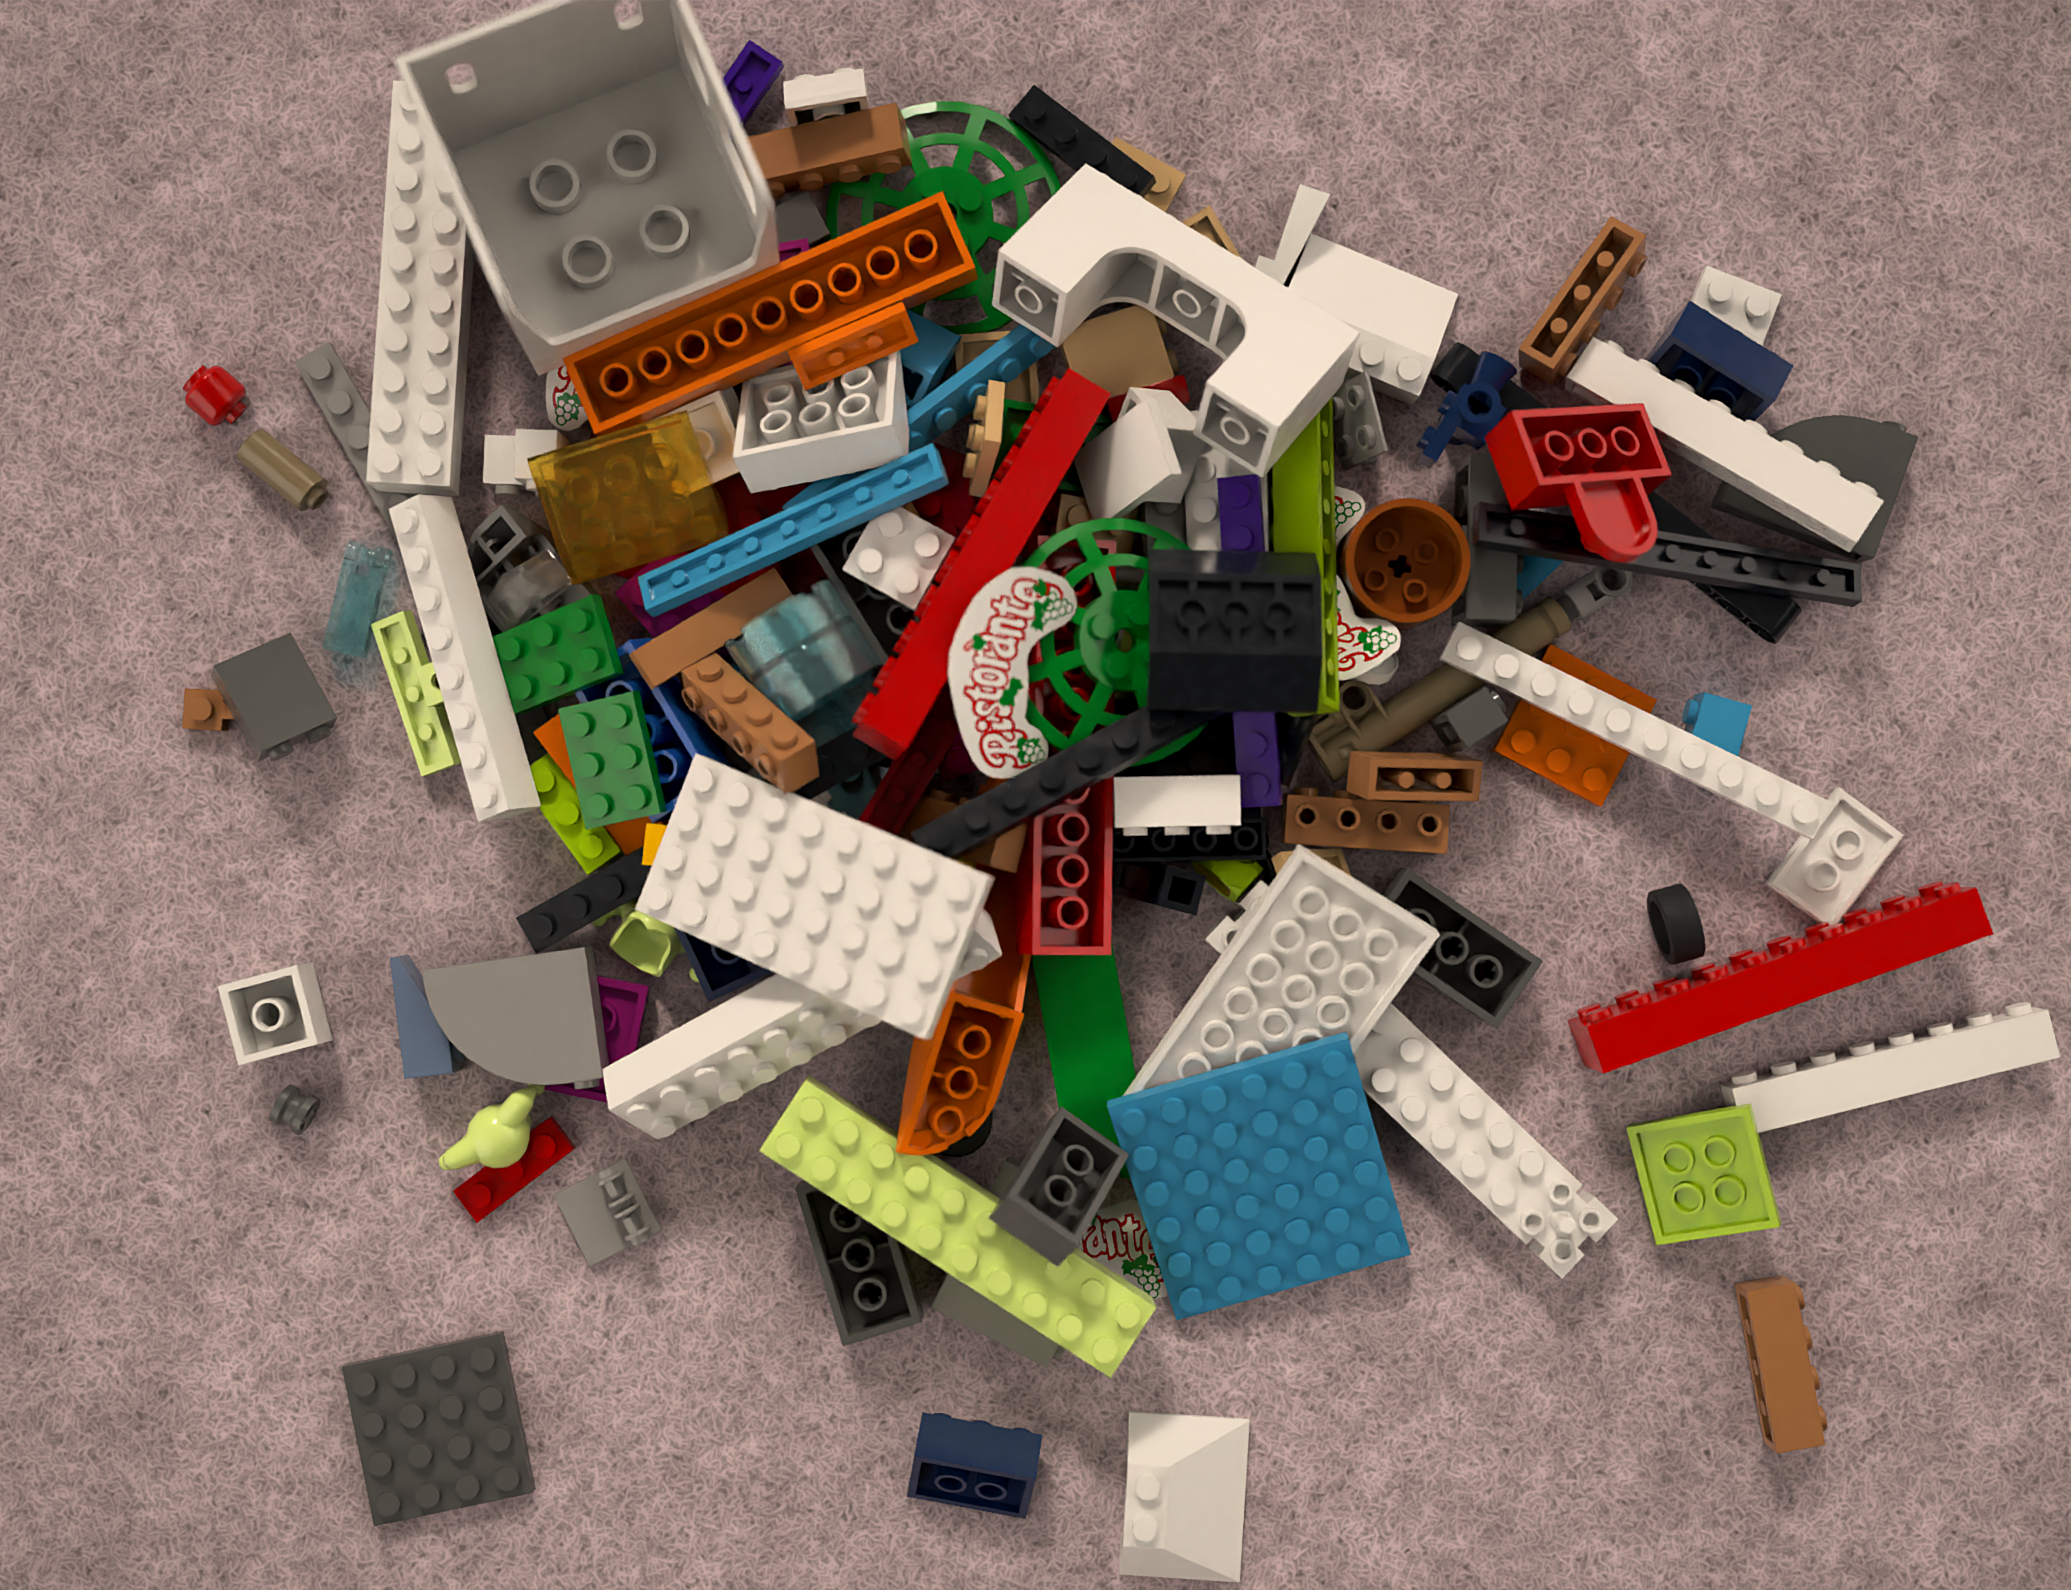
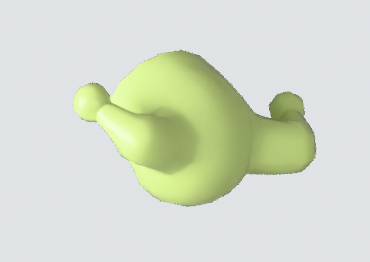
(644, 940)
(496, 1133)

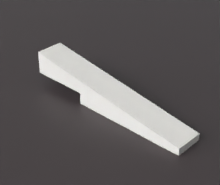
(1300, 223)

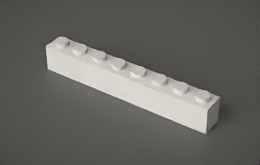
(1728, 446)
(464, 657)
(1895, 1068)

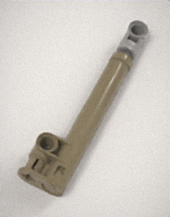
(1382, 725)

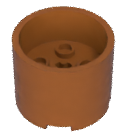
(1429, 550)

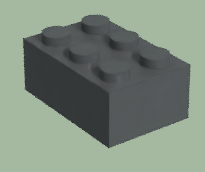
(1059, 1187)

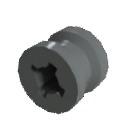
(294, 1109)

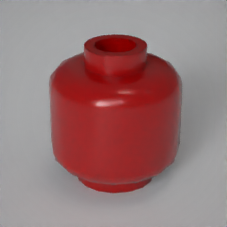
(215, 395)

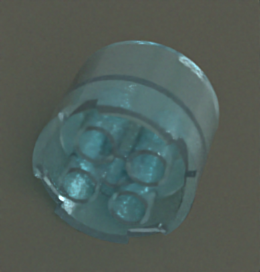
(804, 651)

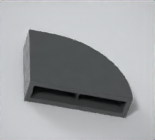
(1860, 451)

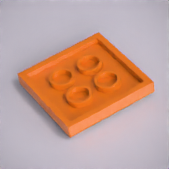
(1562, 750)

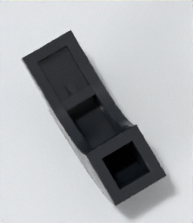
(1159, 885)

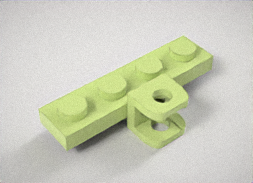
(416, 693)

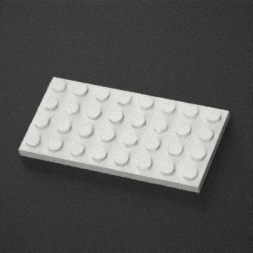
(815, 895)
(1301, 968)

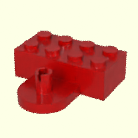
(1586, 459)

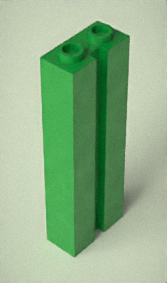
(1085, 1035)

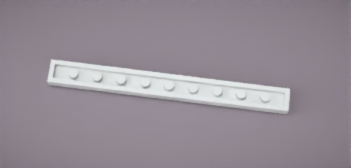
(1635, 730)

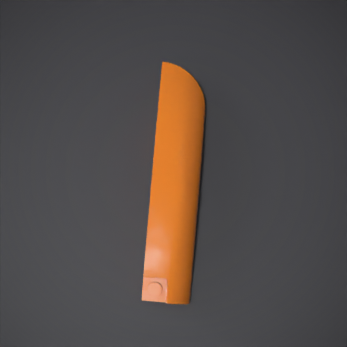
(962, 1067)

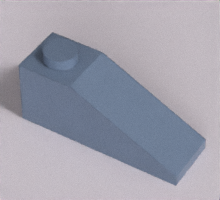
(422, 1041)

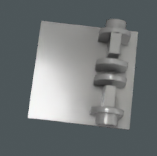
(1357, 423)
(607, 1212)

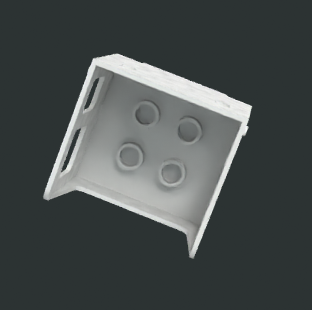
(593, 167)

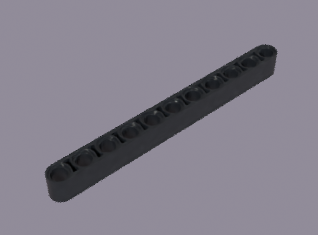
(1756, 610)

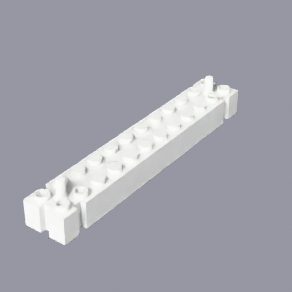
(1464, 1129)

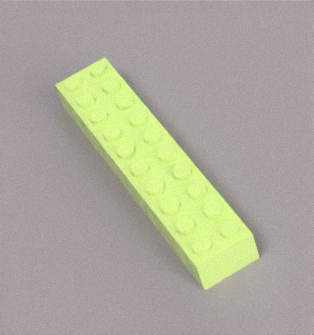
(949, 1224)

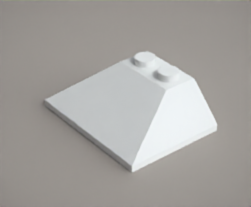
(1184, 1496)

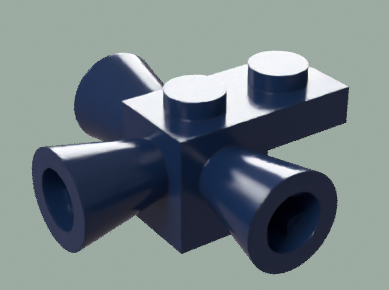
(1470, 411)

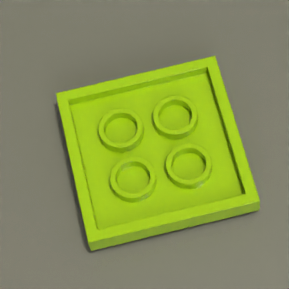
(1703, 1174)

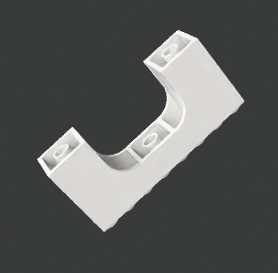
(1111, 246)

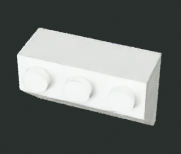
(1176, 803)

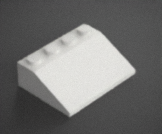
(1394, 311)
(820, 432)

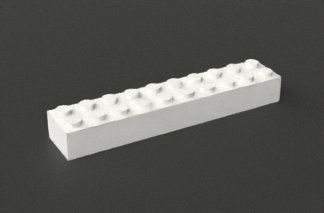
(419, 320)
(744, 1046)

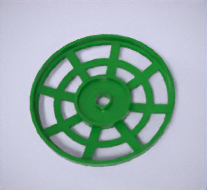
(963, 194)
(1096, 632)

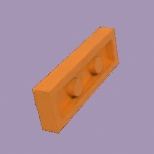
(853, 346)

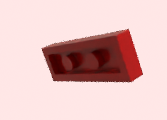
(493, 1187)

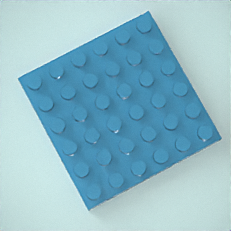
(1260, 1176)

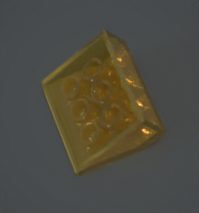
(629, 497)

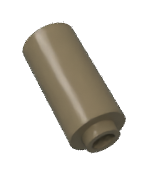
(283, 470)

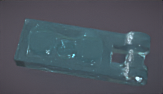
(357, 599)

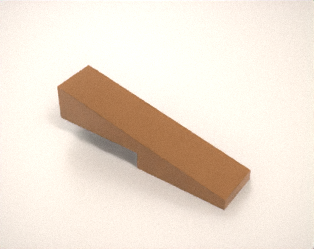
(708, 629)

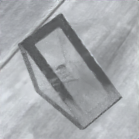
(528, 589)

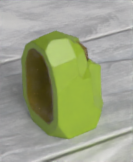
(1229, 877)

